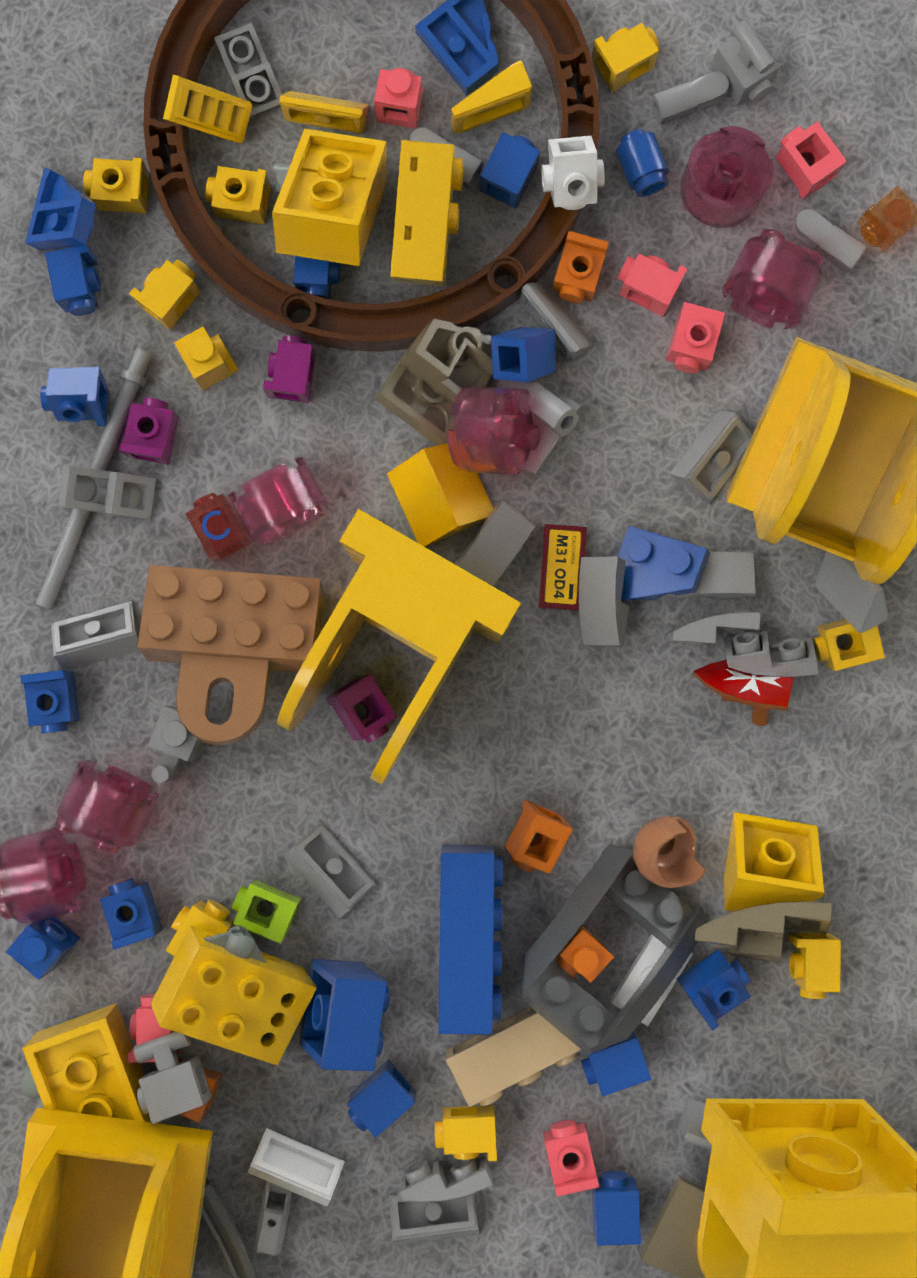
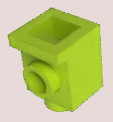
(271, 926)

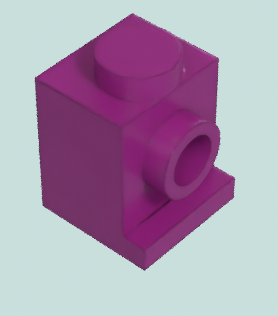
(291, 370)
(159, 442)
(378, 710)

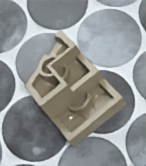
(432, 375)
(760, 929)
(674, 1235)

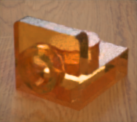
(888, 220)

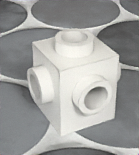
(573, 172)

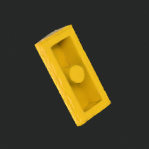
(324, 111)

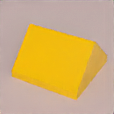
(438, 495)

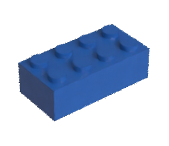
(466, 939)

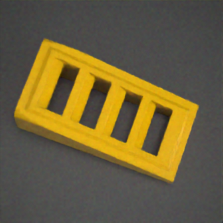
(497, 98)
(220, 113)

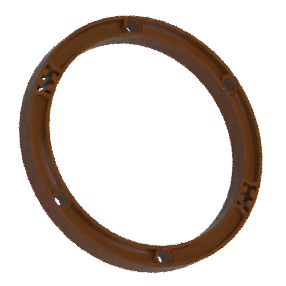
(342, 324)

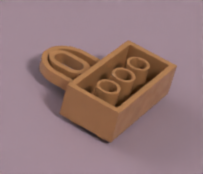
(231, 632)

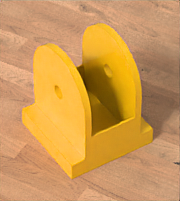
(835, 461)
(412, 599)
(806, 1191)
(106, 1199)

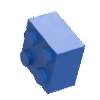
(344, 1015)

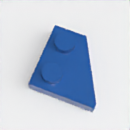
(461, 41)
(60, 214)
(659, 565)

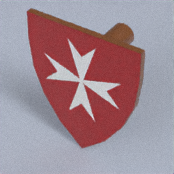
(747, 688)

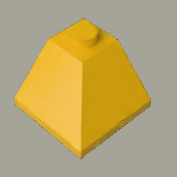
(771, 863)

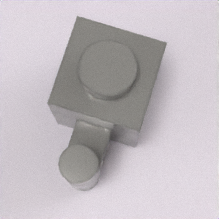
(746, 65)
(175, 742)
(176, 1084)

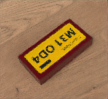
(561, 566)

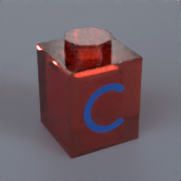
(218, 526)

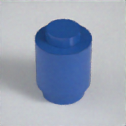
(642, 162)

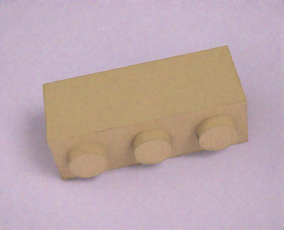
(508, 1056)

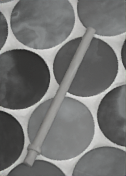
(133, 379)

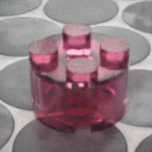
(732, 154)
(773, 280)
(492, 430)
(279, 500)
(106, 806)
(40, 876)

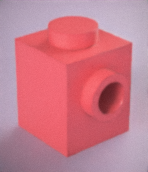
(694, 338)

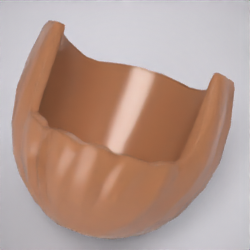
(666, 852)

